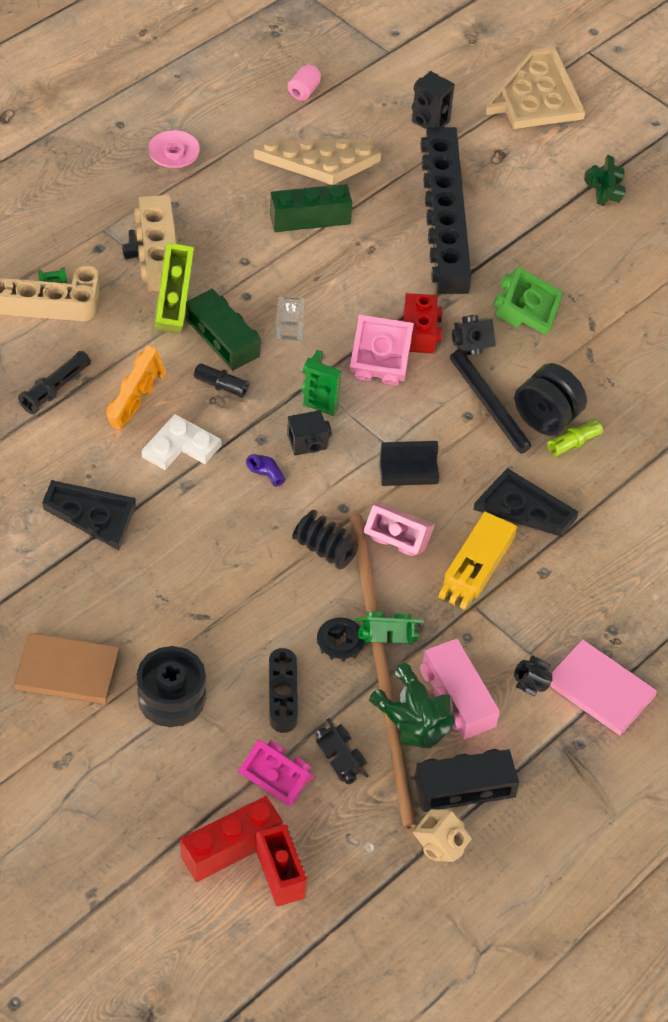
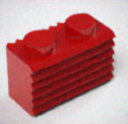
(281, 865)

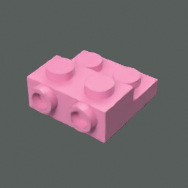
(381, 349)

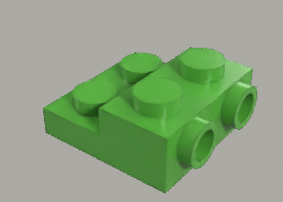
(527, 301)

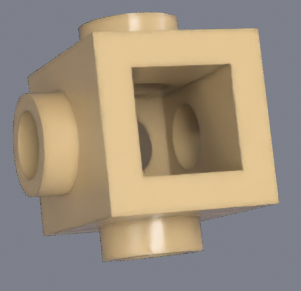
(442, 835)

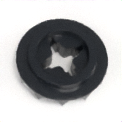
(333, 630)

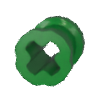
(53, 276)

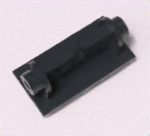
(349, 761)

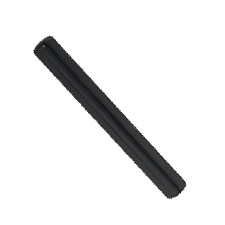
(490, 401)

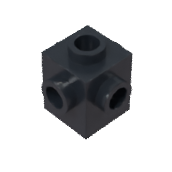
(473, 334)

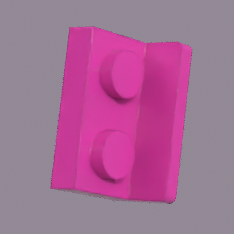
(275, 772)

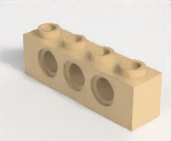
(154, 232)

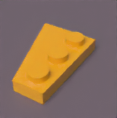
(139, 382)

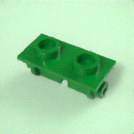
(376, 626)

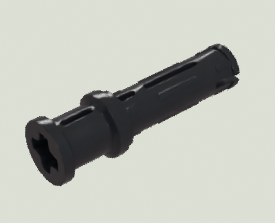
(46, 388)

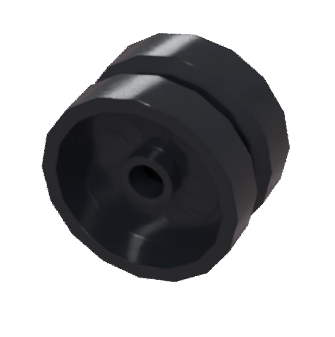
(550, 399)
(171, 686)

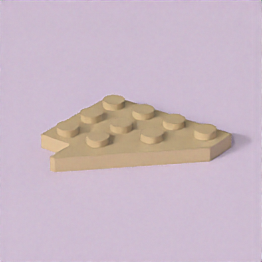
(537, 93)
(321, 159)

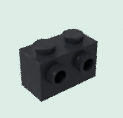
(432, 101)

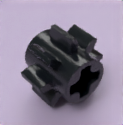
(533, 675)

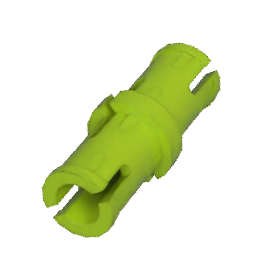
(575, 437)

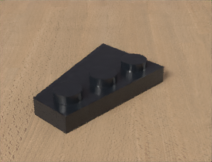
(91, 510)

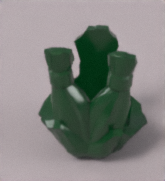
(418, 714)

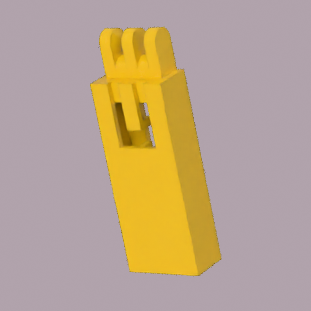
(484, 546)

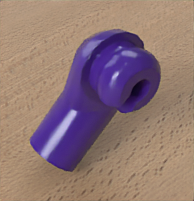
(265, 466)

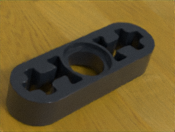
(277, 700)

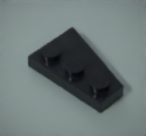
(526, 504)

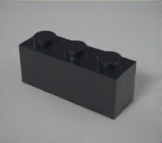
(466, 780)

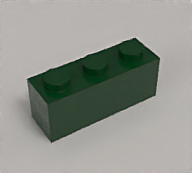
(310, 208)
(223, 329)

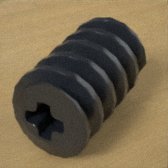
(325, 540)

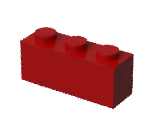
(227, 838)

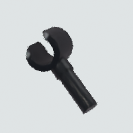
(130, 249)

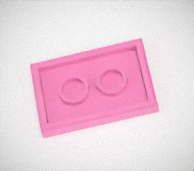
(601, 687)

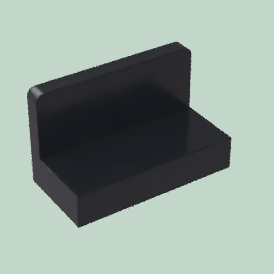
(409, 463)

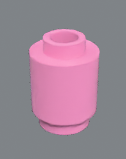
(304, 82)

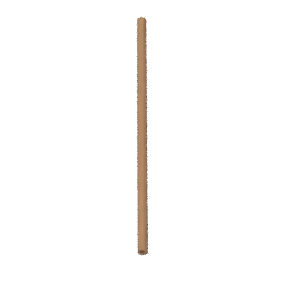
(383, 677)

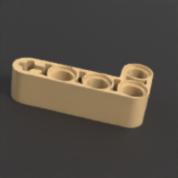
(52, 299)

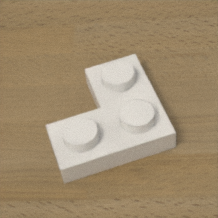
(177, 437)

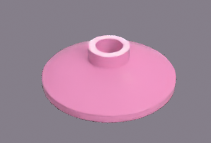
(174, 149)

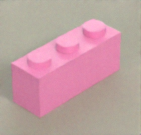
(455, 675)

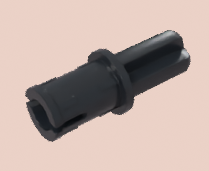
(221, 380)

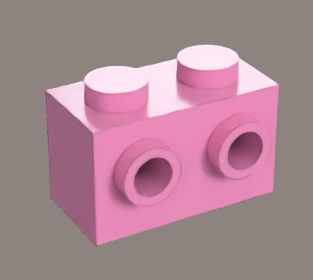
(398, 528)

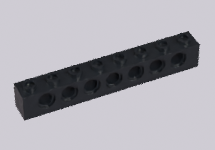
(446, 211)

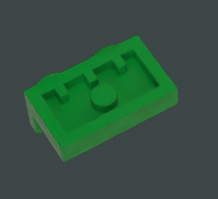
(321, 385)

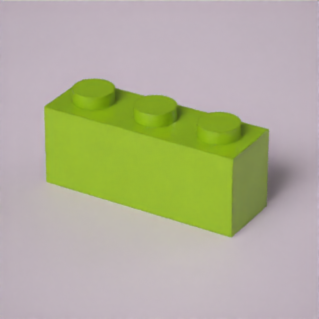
(173, 288)

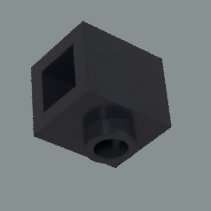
(308, 432)

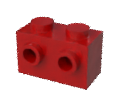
(425, 314)

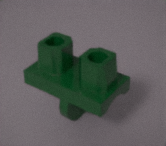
(606, 181)

